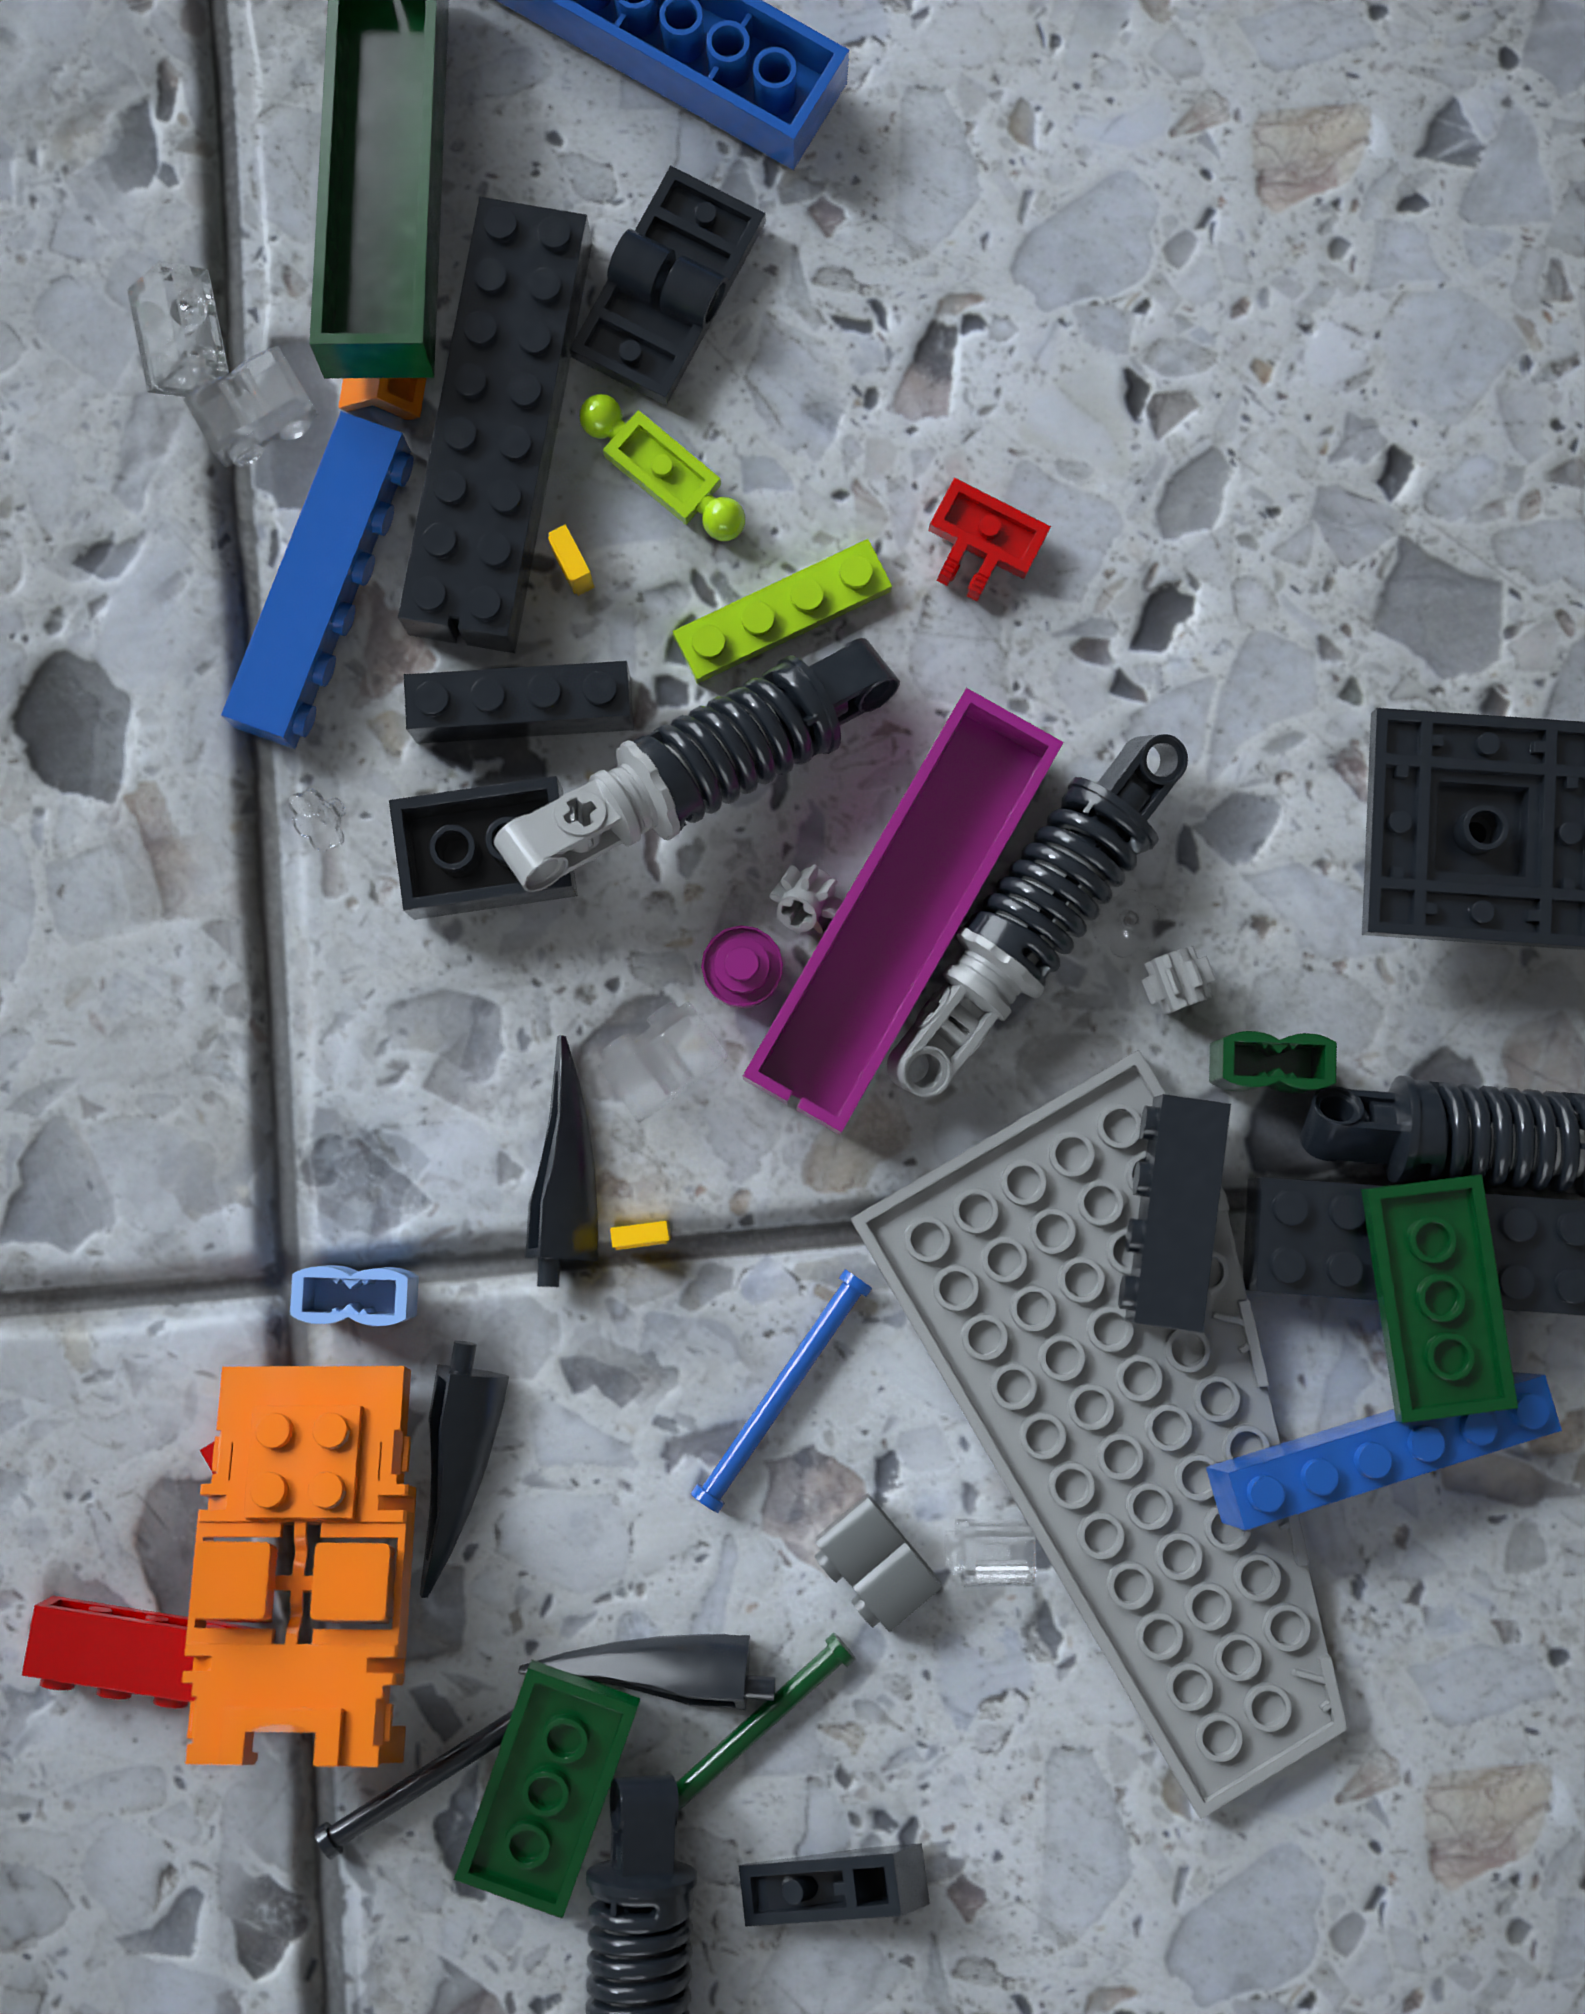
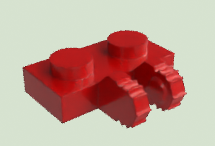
(988, 530)

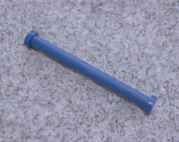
(780, 1392)

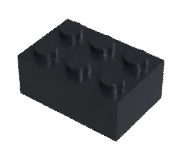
(450, 853)

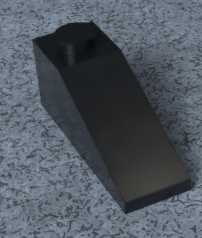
(835, 1886)

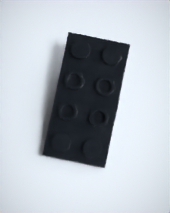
(667, 284)

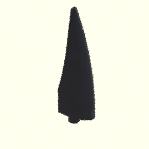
(564, 1196)
(462, 1434)
(681, 1668)

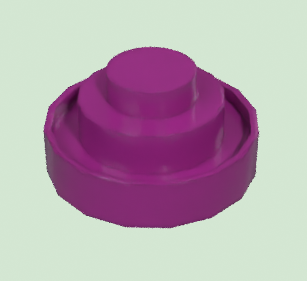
(742, 966)

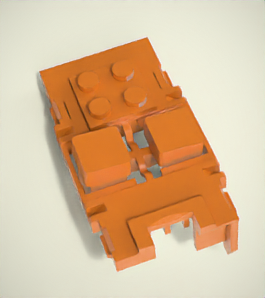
(303, 1453)

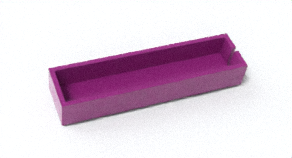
(902, 911)

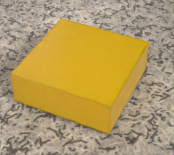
(570, 560)
(640, 1235)

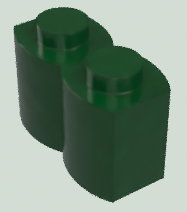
(1285, 1065)

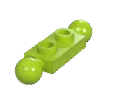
(662, 467)

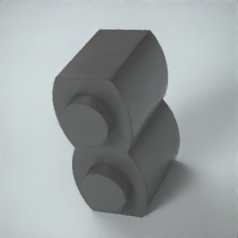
(877, 1564)

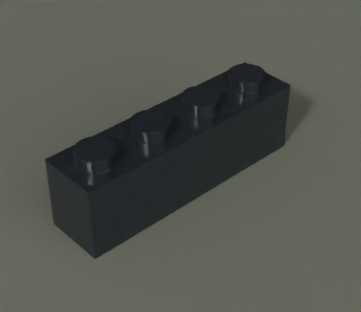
(519, 702)
(1176, 1212)

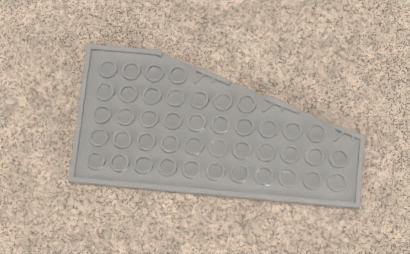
(1110, 1427)

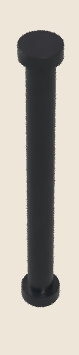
(334, 1836)

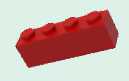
(111, 1650)

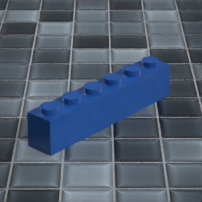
(319, 581)
(1371, 1456)

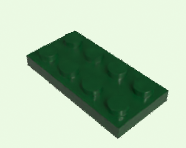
(1439, 1299)
(547, 1789)

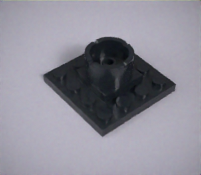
(1475, 829)

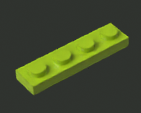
(782, 611)

